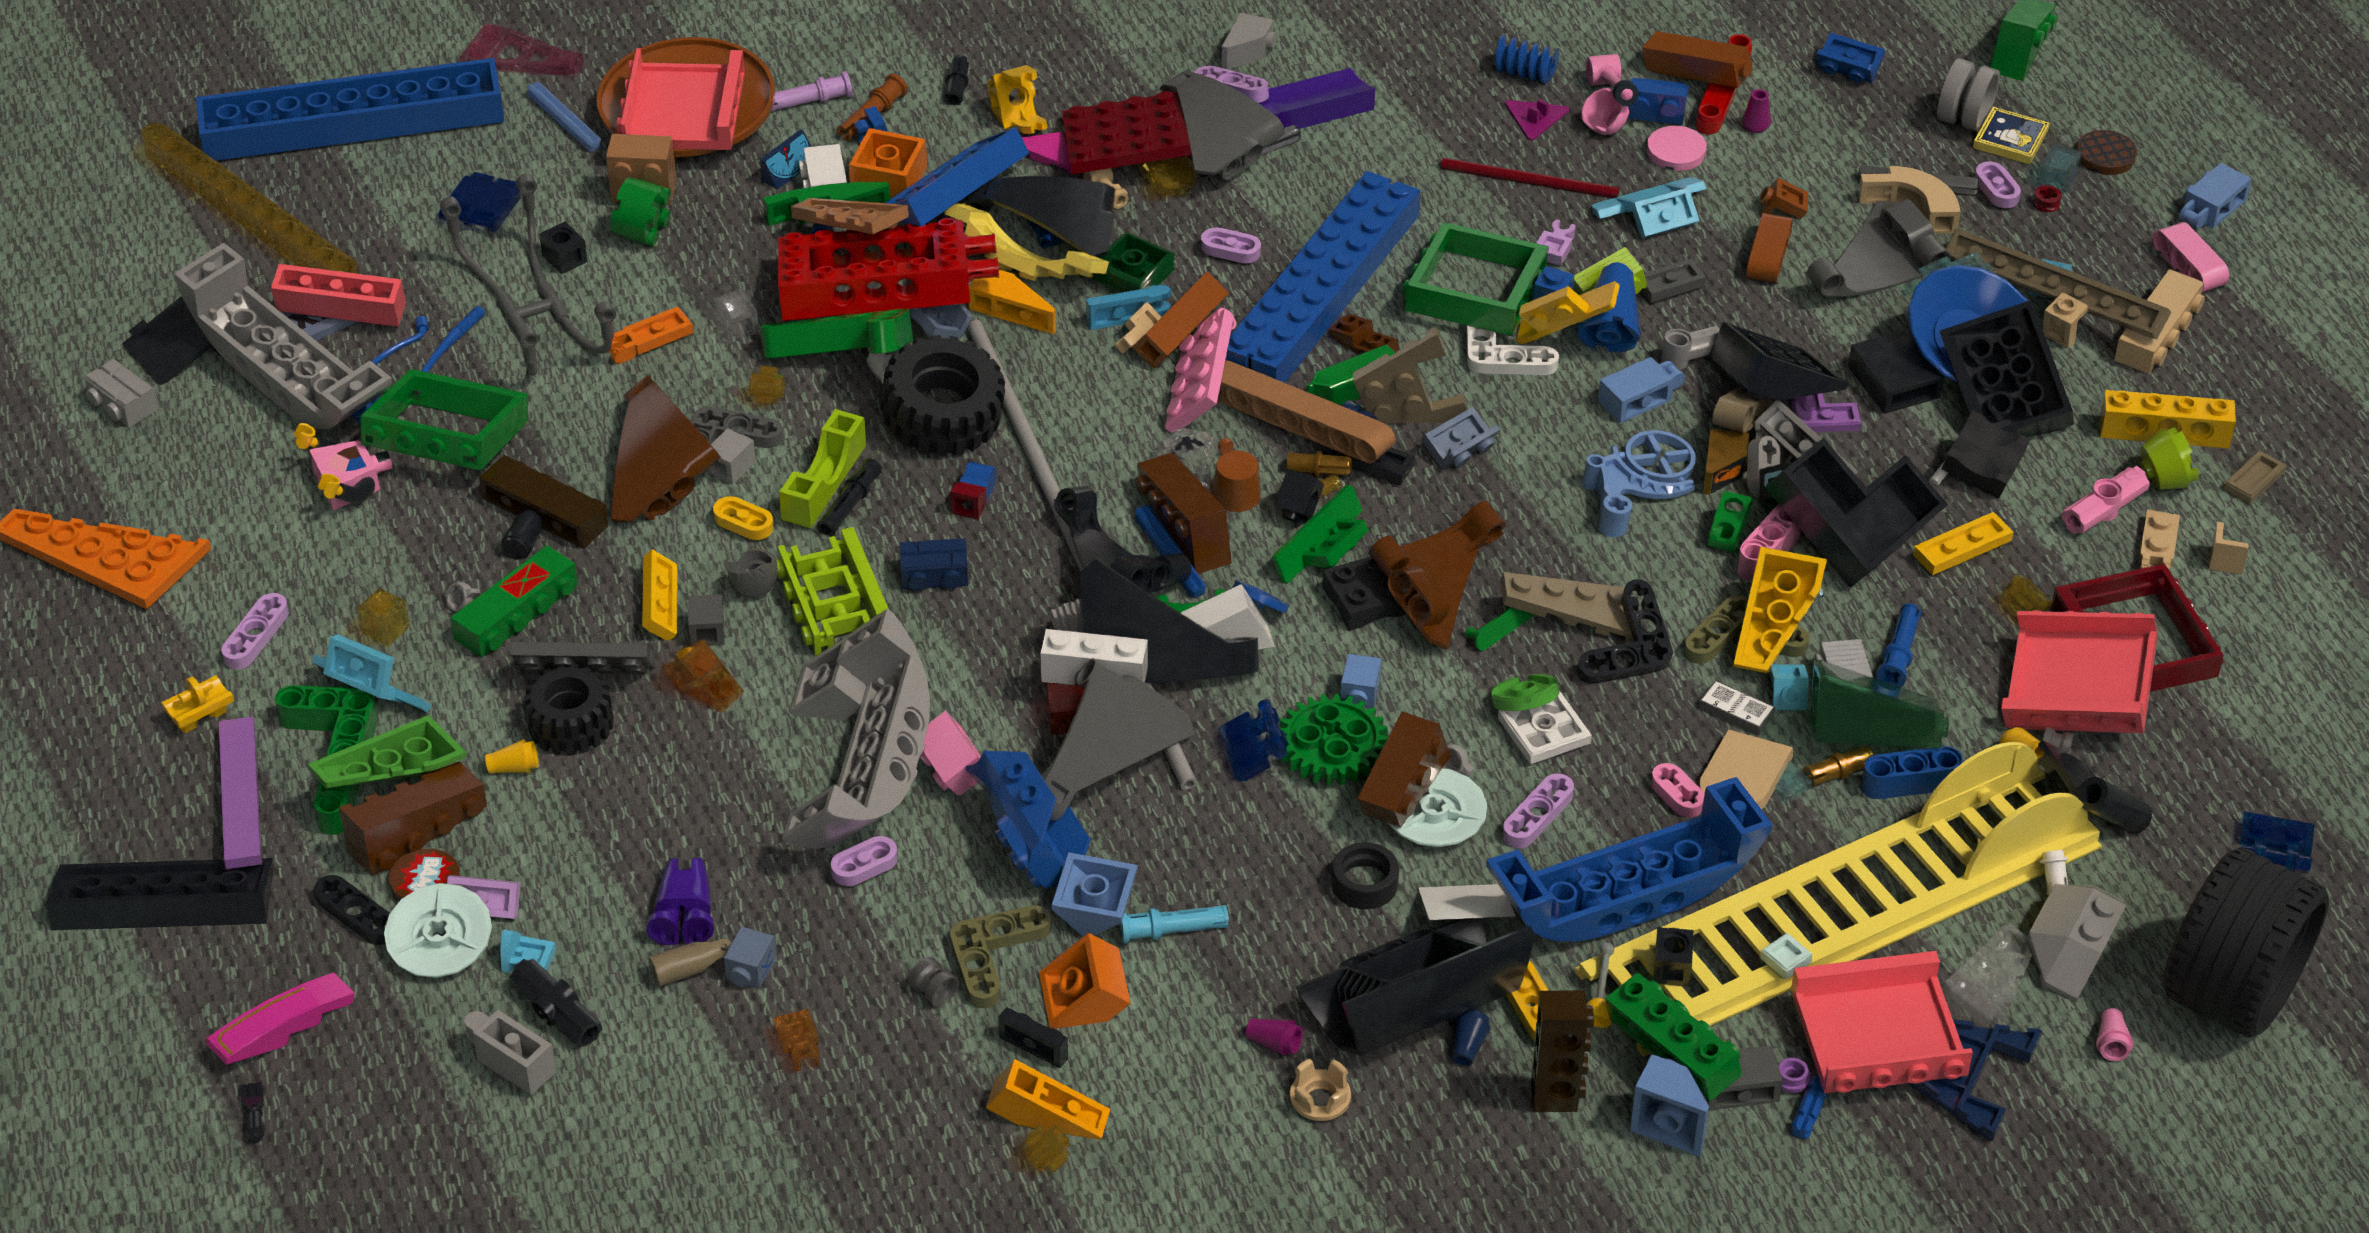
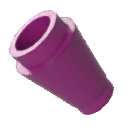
(1757, 113)
(1275, 1034)

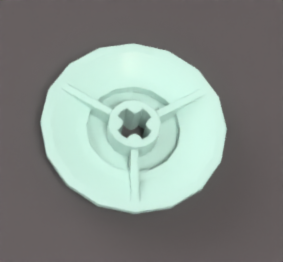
(1447, 812)
(440, 910)

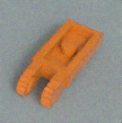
(649, 334)

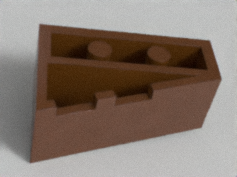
(1404, 769)

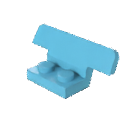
(1658, 207)
(364, 670)

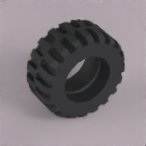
(949, 366)

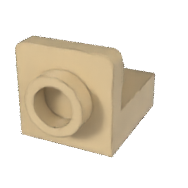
(2062, 319)

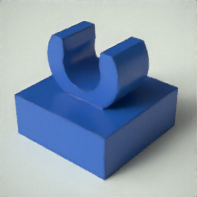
(873, 121)

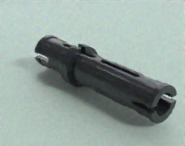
(856, 487)

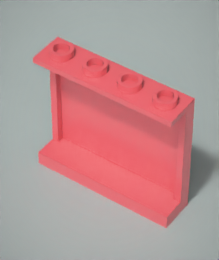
(683, 101)
(2081, 671)
(1878, 1022)

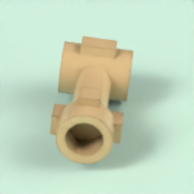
(1106, 176)

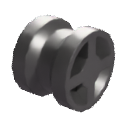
(2061, 741)

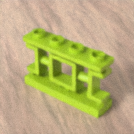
(858, 585)

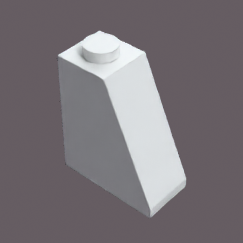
(1232, 616)

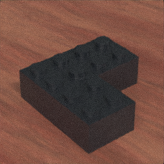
(1852, 522)

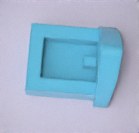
(517, 947)

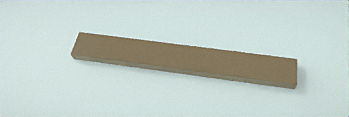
(2052, 280)

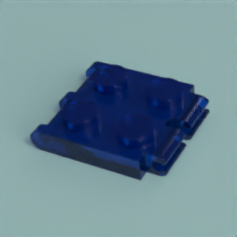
(484, 200)

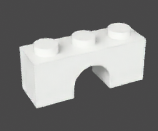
(1067, 651)

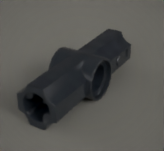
(555, 1002)

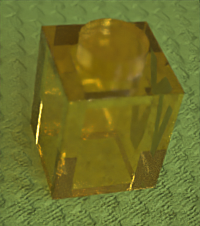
(383, 617)

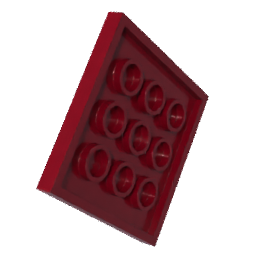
(1125, 132)

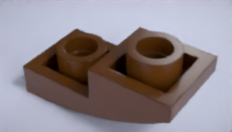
(1359, 335)

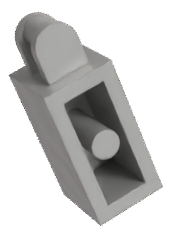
(511, 1049)

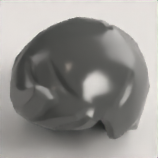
(753, 573)

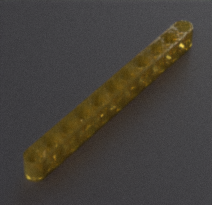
(242, 202)

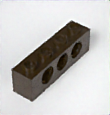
(1560, 1050)

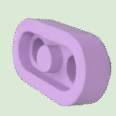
(1997, 184)
(1230, 245)
(861, 861)

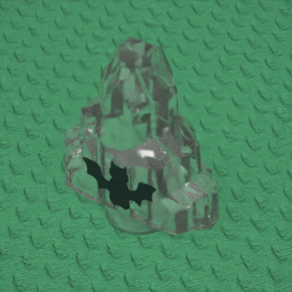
(1193, 450)

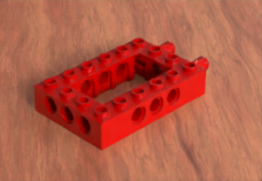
(933, 262)

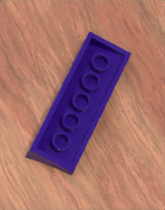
(1320, 99)

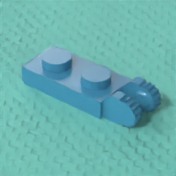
(1119, 307)

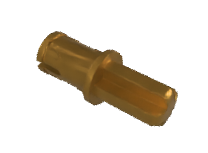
(1319, 464)

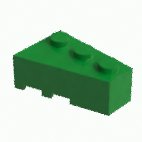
(2022, 37)

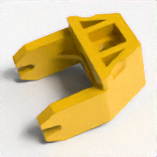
(1020, 111)

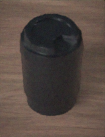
(522, 535)

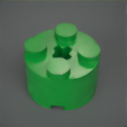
(640, 211)

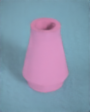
(2114, 1037)

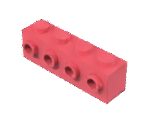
(338, 295)

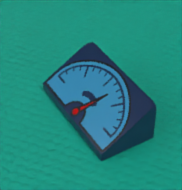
(783, 161)

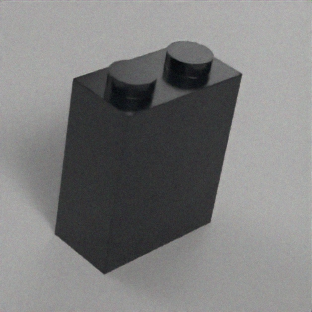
(1895, 371)

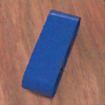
(1908, 772)

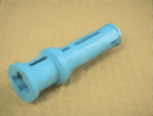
(1156, 923)

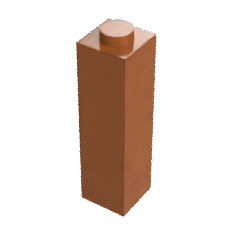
(1697, 59)
(1180, 320)

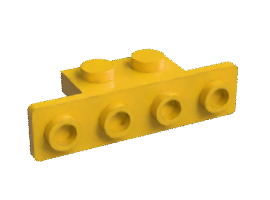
(1563, 309)

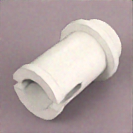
(2054, 868)

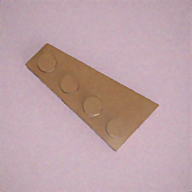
(850, 215)

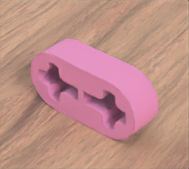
(1675, 792)

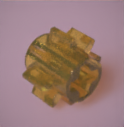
(767, 385)
(1047, 1147)

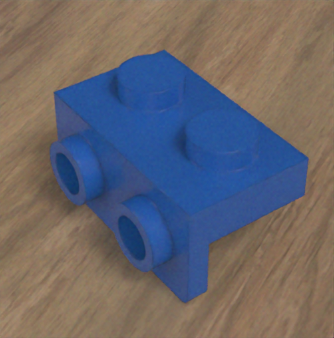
(1850, 57)

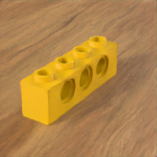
(2142, 415)

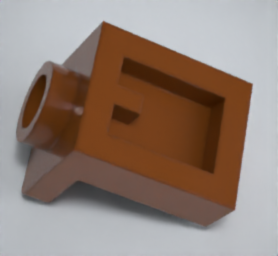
(1785, 197)

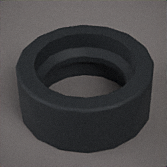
(1361, 895)

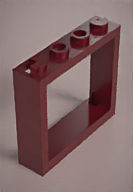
(2141, 583)

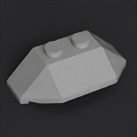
(1789, 431)
(2072, 935)

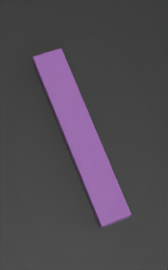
(240, 793)

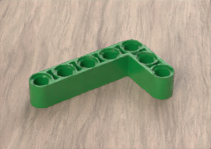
(878, 330)
(352, 720)

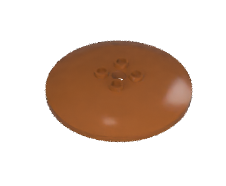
(756, 95)

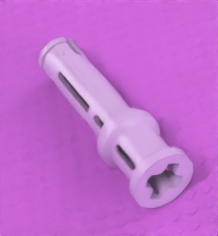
(821, 90)

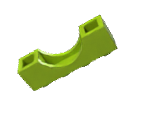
(839, 447)

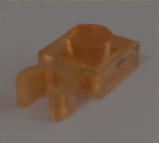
(799, 1036)

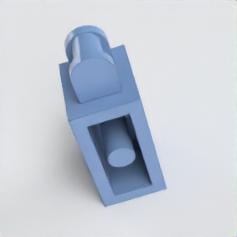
(2214, 196)
(1639, 388)

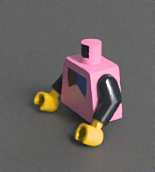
(342, 469)

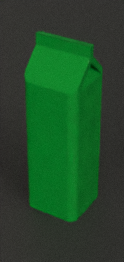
(1337, 381)

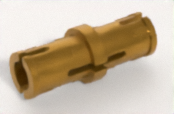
(1838, 765)

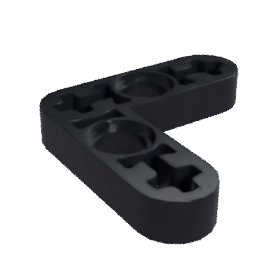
(1638, 650)

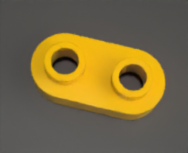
(746, 518)

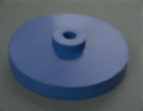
(1263, 598)

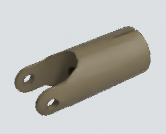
(686, 960)

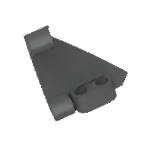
(1222, 124)
(1882, 254)
(1112, 729)

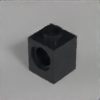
(563, 247)
(1298, 496)
(1673, 956)

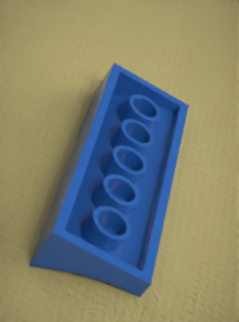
(960, 176)

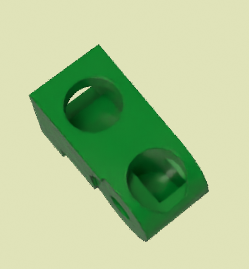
(1728, 523)

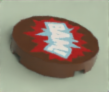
(420, 870)

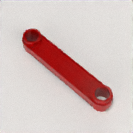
(1718, 97)

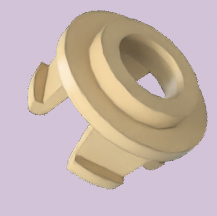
(1331, 1080)

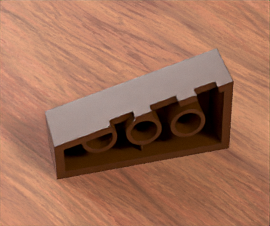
(1186, 511)
(410, 816)

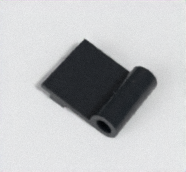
(168, 342)
(2096, 793)

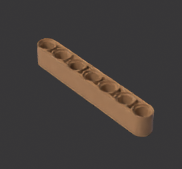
(1304, 413)

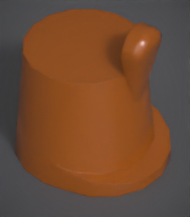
(1236, 478)

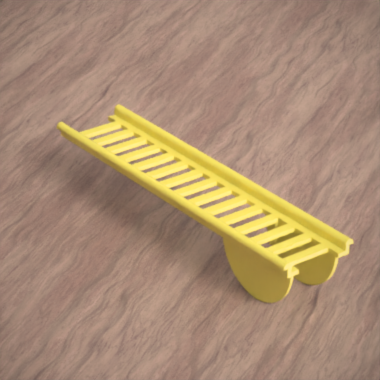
(2001, 862)

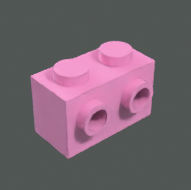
(949, 752)

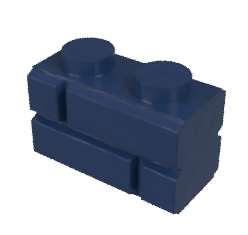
(934, 564)

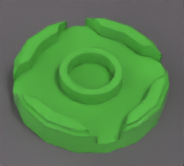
(1525, 695)

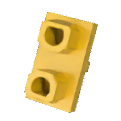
(197, 702)

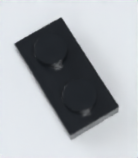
(1033, 1037)

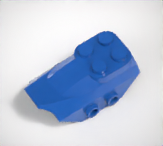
(1023, 812)

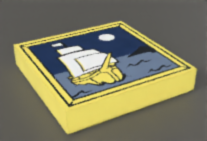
(2011, 135)

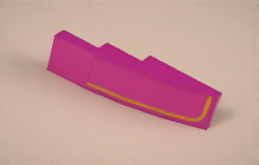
(274, 1020)

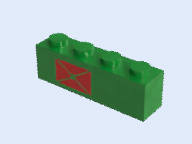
(514, 601)

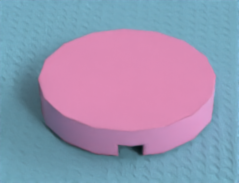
(1676, 148)

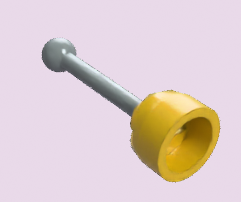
(1600, 1010)

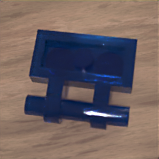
(1244, 744)
(2278, 834)

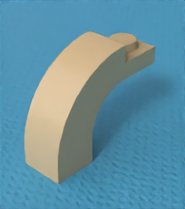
(1924, 190)

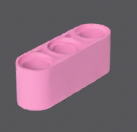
(2191, 255)
(1774, 532)

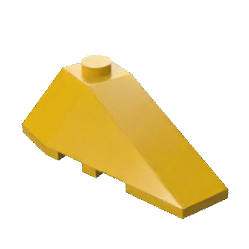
(1777, 602)

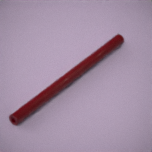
(1530, 178)

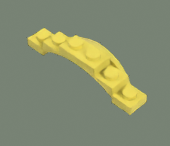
(1014, 256)

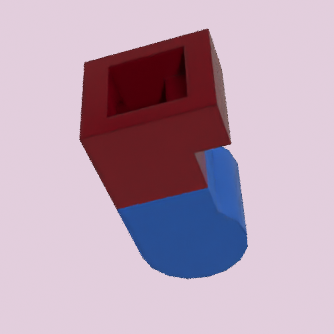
(973, 486)

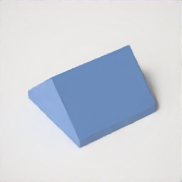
(1093, 892)

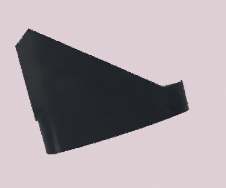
(1067, 207)
(1176, 644)

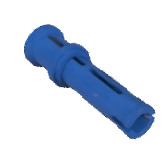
(1898, 655)

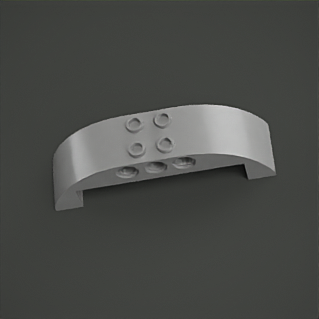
(270, 347)
(884, 738)

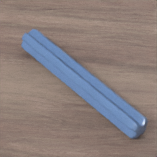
(564, 116)

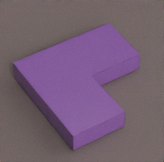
(1826, 416)

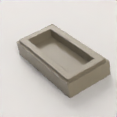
(2254, 477)

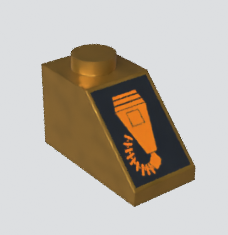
(1725, 459)

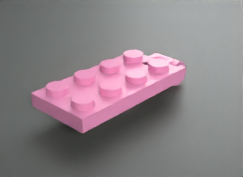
(1199, 370)

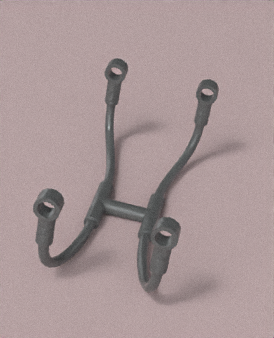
(525, 334)

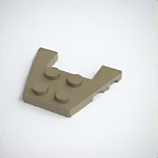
(1395, 390)

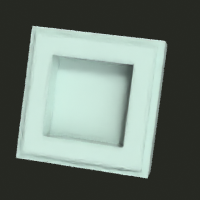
(1786, 955)

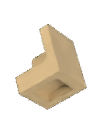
(2227, 554)

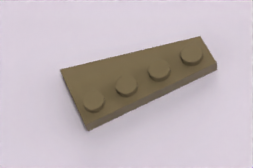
(1568, 600)

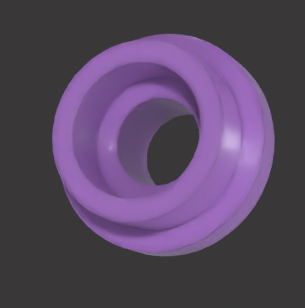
(1796, 1068)

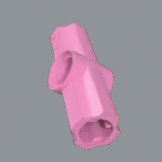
(2105, 500)

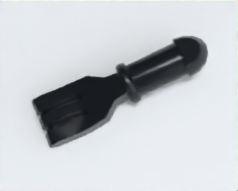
(252, 1101)

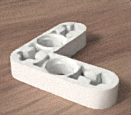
(1496, 356)

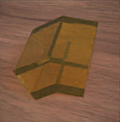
(2024, 595)

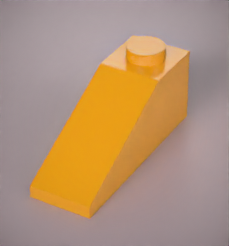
(1012, 301)
(1035, 1099)

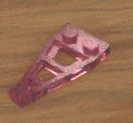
(493, 39)

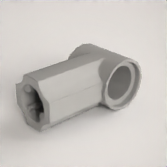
(1683, 346)

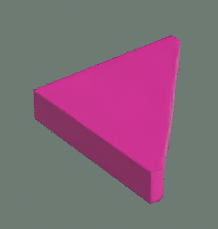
(1049, 149)

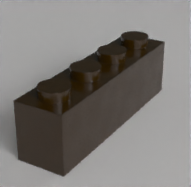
(560, 506)

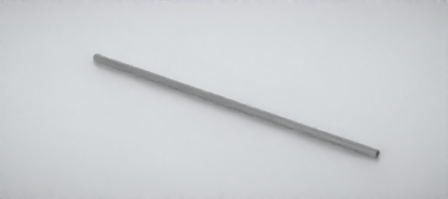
(1050, 488)

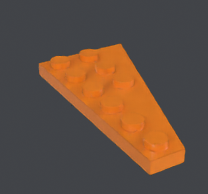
(107, 555)

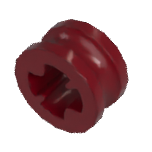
(2047, 205)

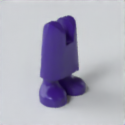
(681, 891)

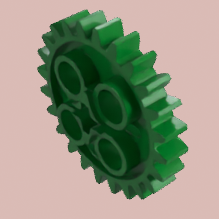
(1333, 739)

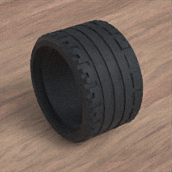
(2245, 941)

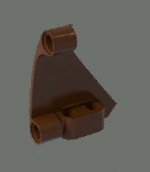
(656, 455)
(1432, 572)

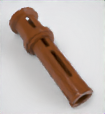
(881, 98)

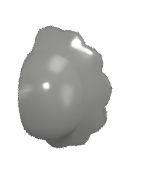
(460, 595)
(1458, 760)

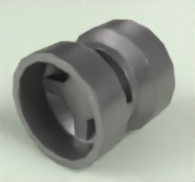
(933, 981)

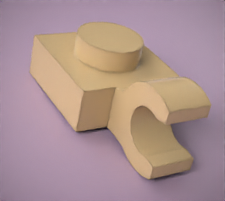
(1138, 325)

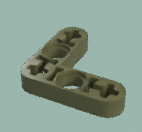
(1722, 618)
(983, 940)

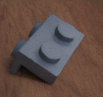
(942, 320)
(1459, 438)

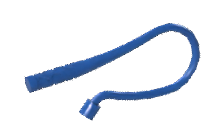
(422, 326)

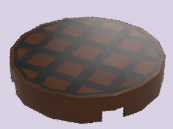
(2107, 152)

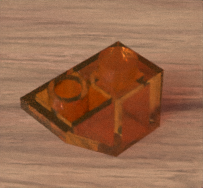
(703, 676)

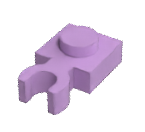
(1558, 241)

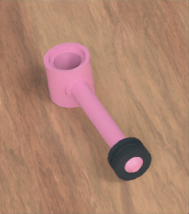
(1607, 70)

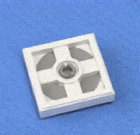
(1545, 729)

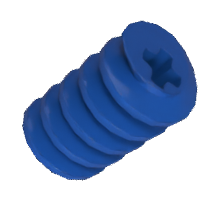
(1525, 61)

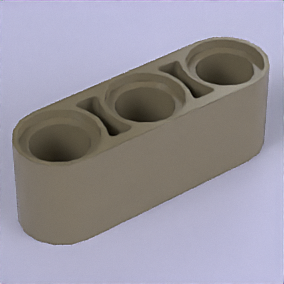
(1739, 410)

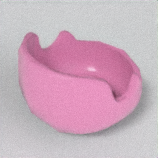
(1604, 113)

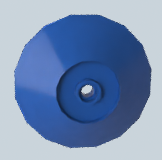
(1951, 298)

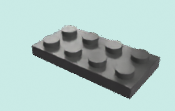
(598, 656)

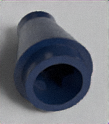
(1470, 1034)

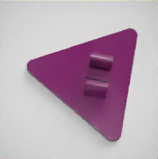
(1535, 117)

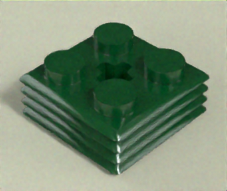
(1135, 264)

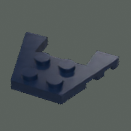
(1956, 1093)

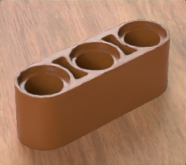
(1769, 248)

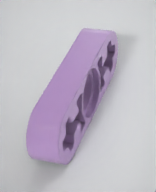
(1251, 86)
(255, 619)
(1538, 798)

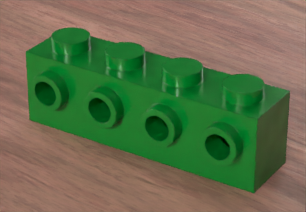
(1673, 1034)

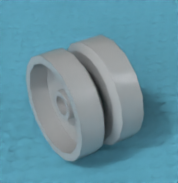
(1968, 94)

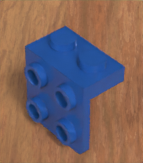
(1659, 101)

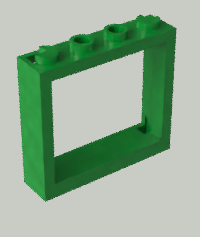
(1469, 308)
(502, 406)

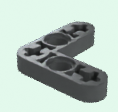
(722, 419)

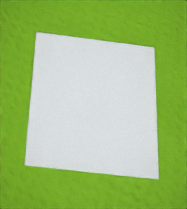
(1465, 902)

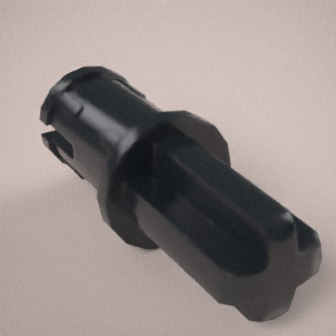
(956, 81)

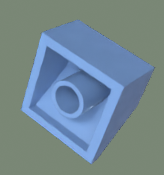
(1669, 1106)

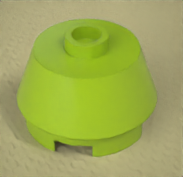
(2168, 460)

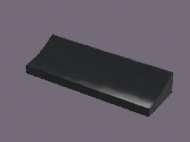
(159, 894)

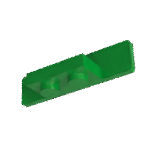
(1323, 537)

